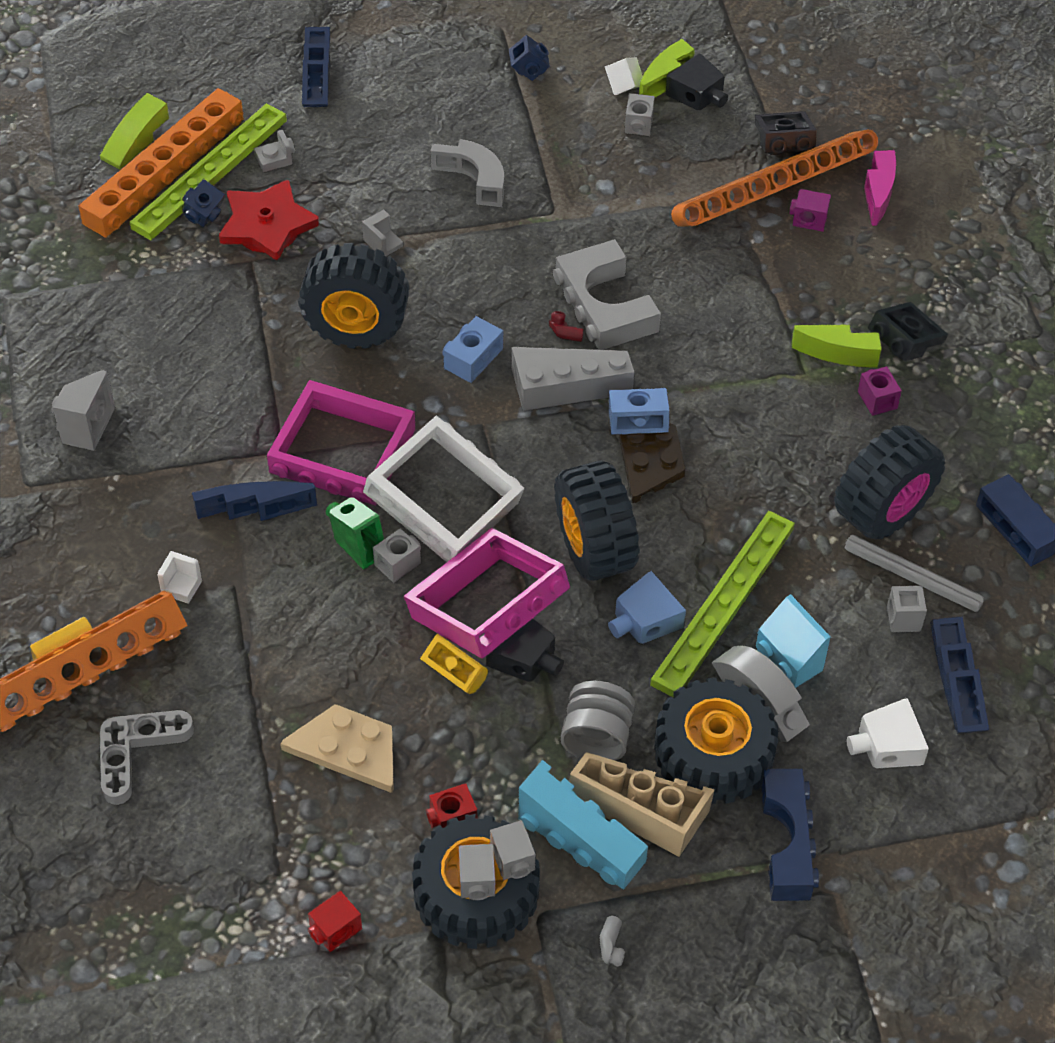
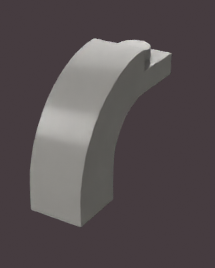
(475, 162)
(765, 678)

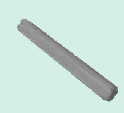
(914, 573)

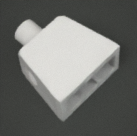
(890, 737)

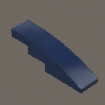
(316, 67)
(266, 498)
(959, 675)

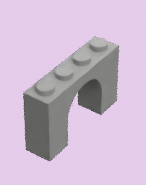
(604, 322)

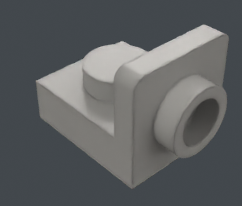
(275, 154)

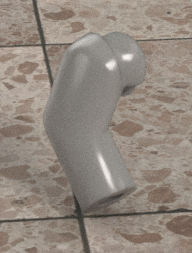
(608, 937)

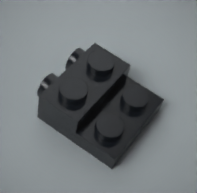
(785, 132)
(906, 330)

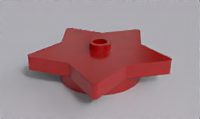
(266, 220)

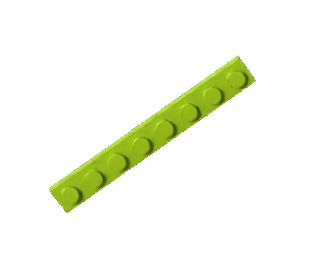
(211, 168)
(722, 604)

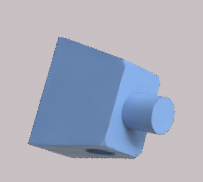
(647, 611)

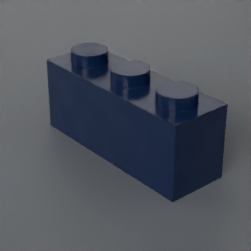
(1018, 519)

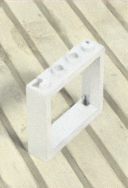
(418, 520)

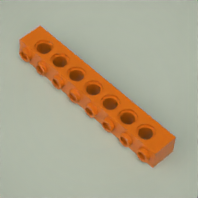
(161, 163)
(49, 666)

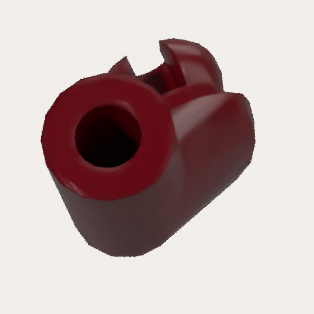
(561, 328)

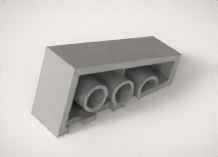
(568, 375)

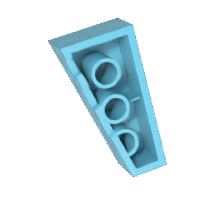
(579, 827)

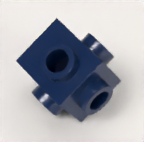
(529, 58)
(202, 203)

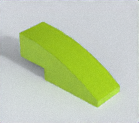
(654, 79)
(135, 131)
(838, 344)

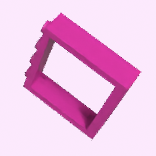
(346, 405)
(468, 566)

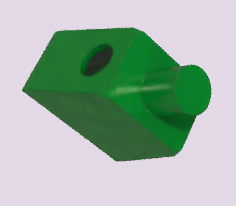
(355, 529)

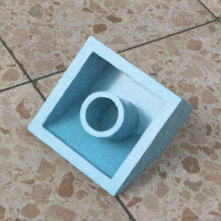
(794, 641)

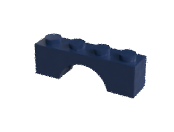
(790, 870)

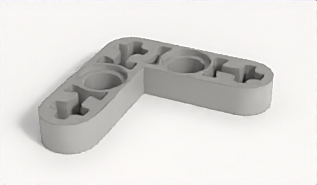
(130, 738)

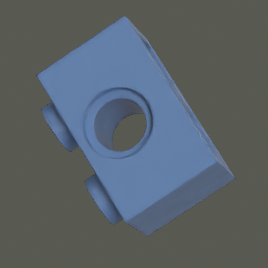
(473, 349)
(638, 411)

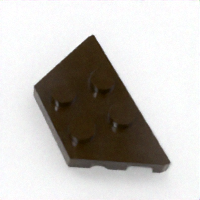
(651, 461)

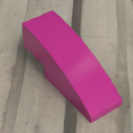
(880, 184)

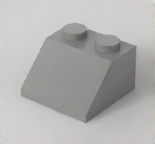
(84, 410)

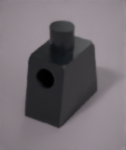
(697, 84)
(526, 653)

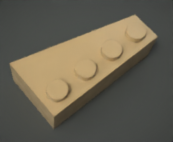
(644, 804)

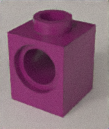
(810, 210)
(879, 390)

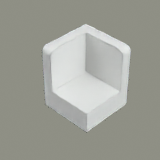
(624, 75)
(180, 576)

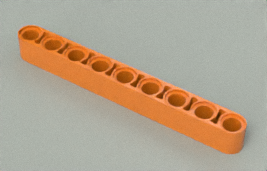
(765, 180)

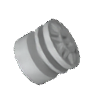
(598, 720)

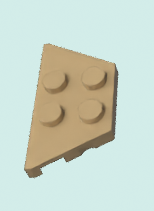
(347, 745)

